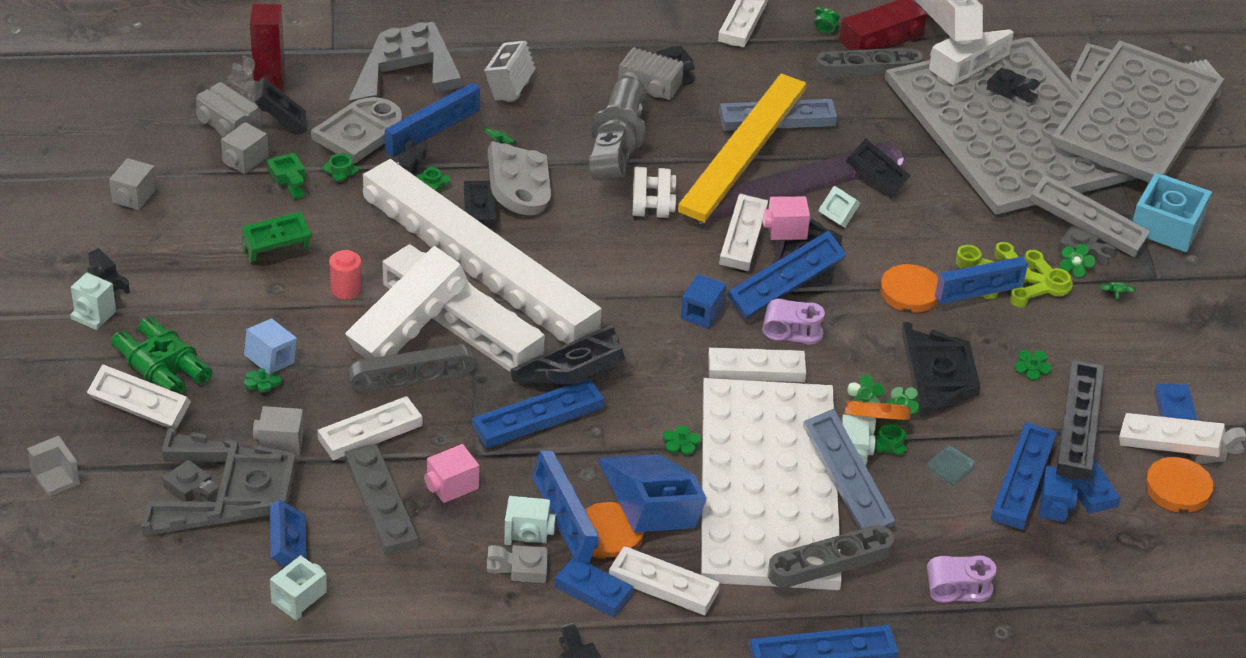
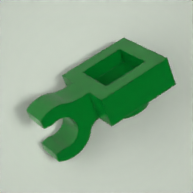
(290, 171)

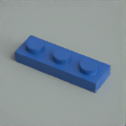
(981, 280)

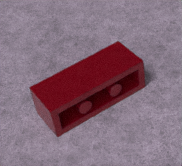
(883, 26)
(268, 44)

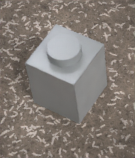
(244, 148)
(132, 184)
(280, 429)

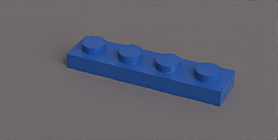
(432, 119)
(786, 274)
(537, 413)
(1023, 476)
(570, 514)
(845, 643)

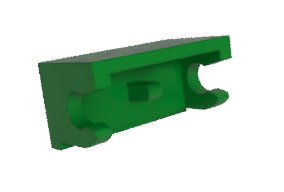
(275, 234)

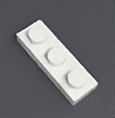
(741, 22)
(743, 232)
(757, 364)
(138, 397)
(370, 427)
(1172, 434)
(665, 580)

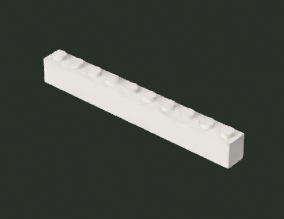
(482, 252)

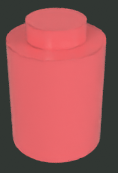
(345, 274)

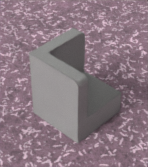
(53, 466)

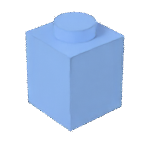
(270, 346)

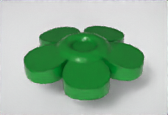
(500, 136)
(1077, 260)
(1117, 287)
(1032, 365)
(261, 380)
(864, 391)
(906, 398)
(681, 440)

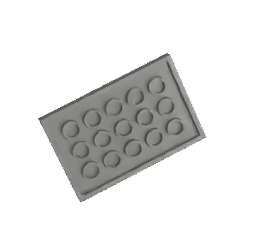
(1137, 112)

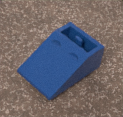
(654, 492)

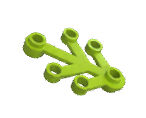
(1048, 280)

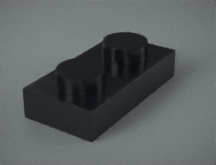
(280, 106)
(878, 168)
(480, 202)

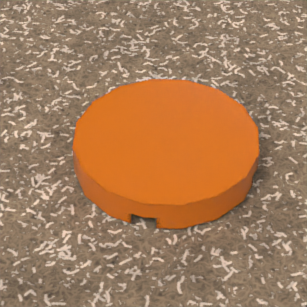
(909, 288)
(877, 410)
(1179, 484)
(612, 529)

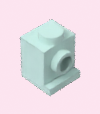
(92, 301)
(861, 433)
(528, 520)
(298, 587)

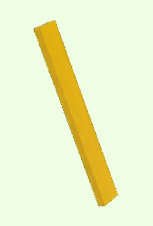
(741, 148)

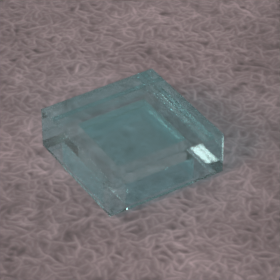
(951, 465)

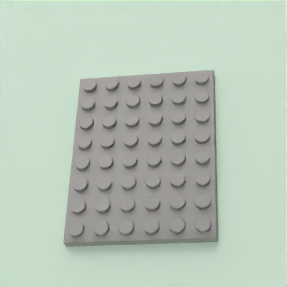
(1000, 140)

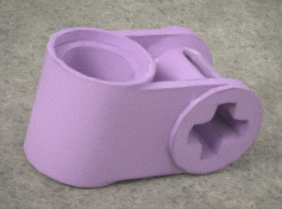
(790, 321)
(958, 580)

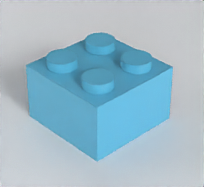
(1172, 211)

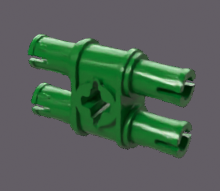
(161, 356)

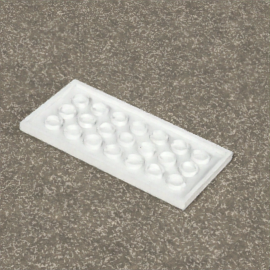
(763, 479)

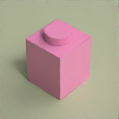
(787, 218)
(452, 473)

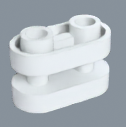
(663, 202)

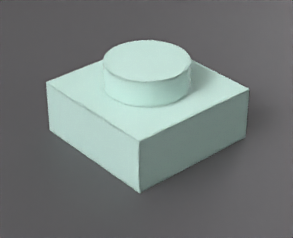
(839, 206)

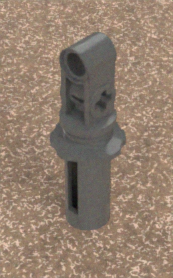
(618, 130)

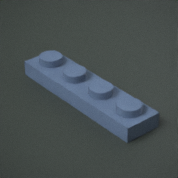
(803, 114)
(848, 471)

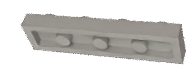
(1089, 215)

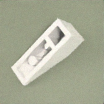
(959, 61)

